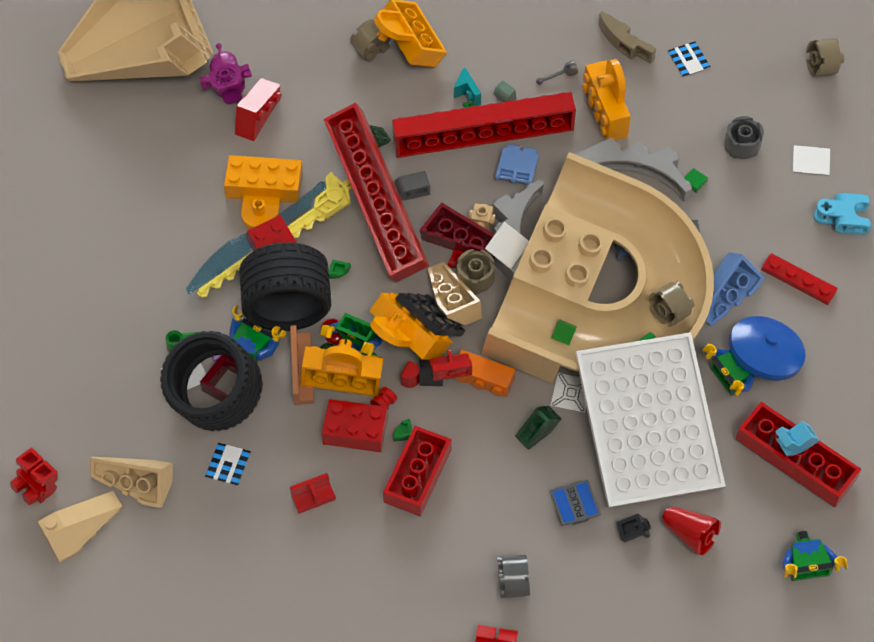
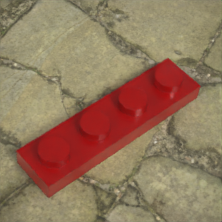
(799, 279)

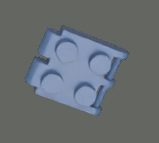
(517, 164)

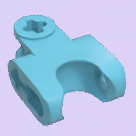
(842, 213)

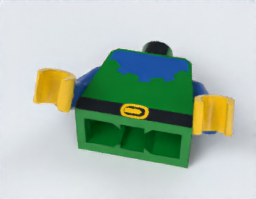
(356, 331)
(253, 338)
(728, 371)
(810, 559)

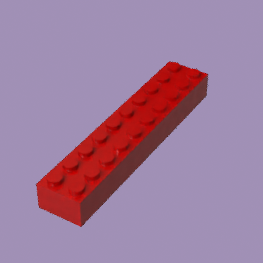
(483, 124)
(376, 193)

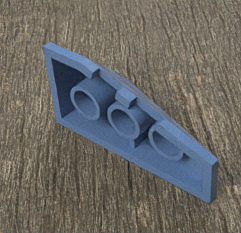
(732, 283)

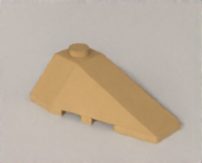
(453, 296)
(140, 478)
(73, 526)

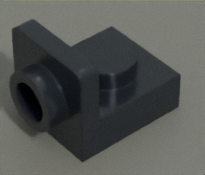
(633, 527)

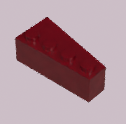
(455, 231)

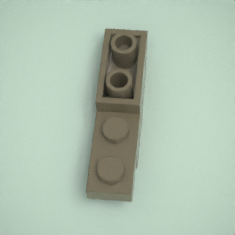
(619, 36)

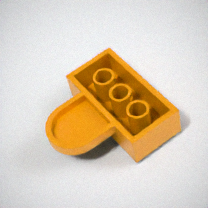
(412, 32)
(606, 95)
(262, 185)
(403, 329)
(341, 369)

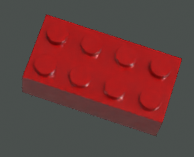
(417, 471)

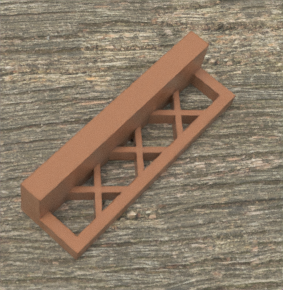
(301, 394)

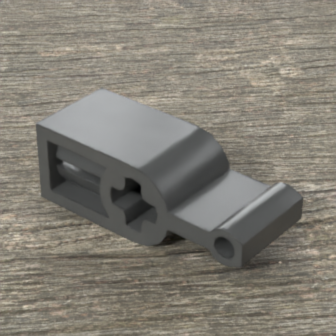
(413, 185)

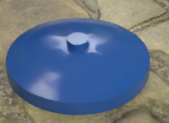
(767, 348)

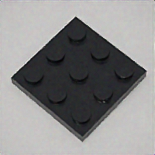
(429, 314)

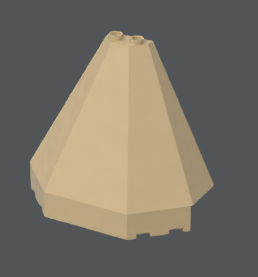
(135, 41)

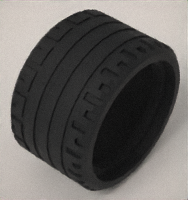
(285, 286)
(186, 357)

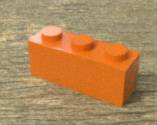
(489, 375)

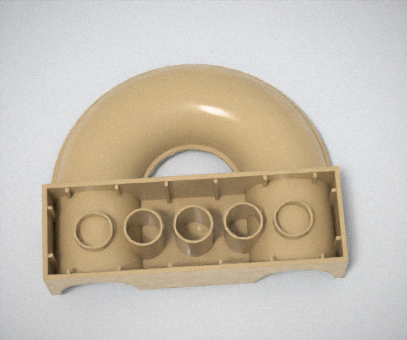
(565, 256)

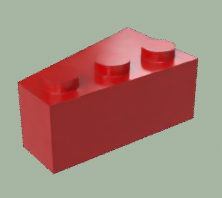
(256, 108)

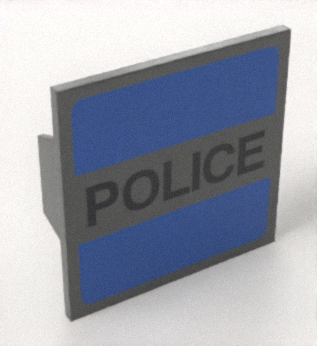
(575, 503)

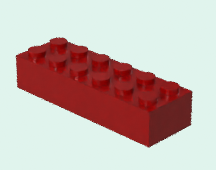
(816, 468)

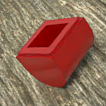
(410, 375)

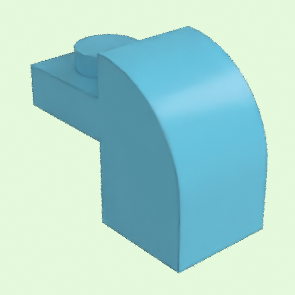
(796, 439)

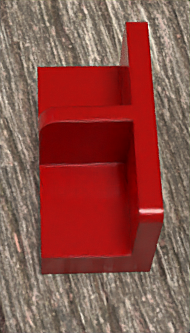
(451, 366)
(312, 493)

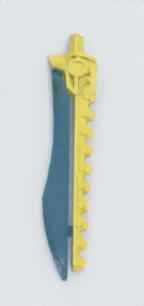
(329, 199)

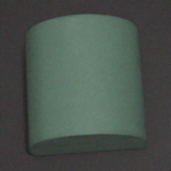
(505, 92)

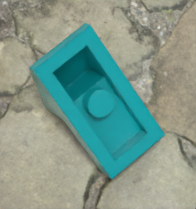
(467, 86)

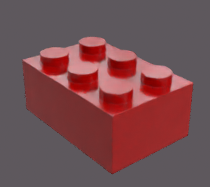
(269, 232)
(354, 425)

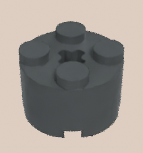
(744, 137)
(513, 576)

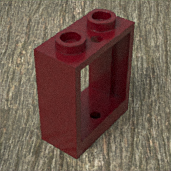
(215, 374)

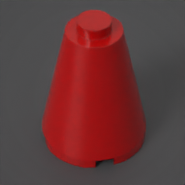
(692, 528)

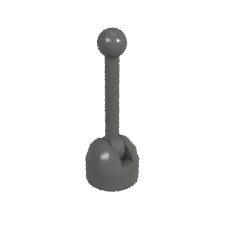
(570, 69)

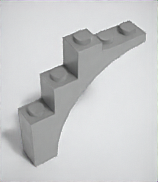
(637, 159)
(512, 212)

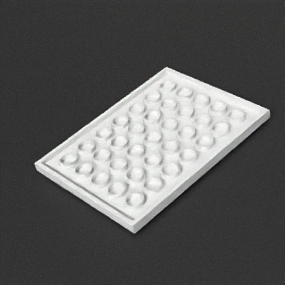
(649, 420)

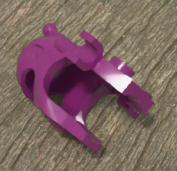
(226, 76)

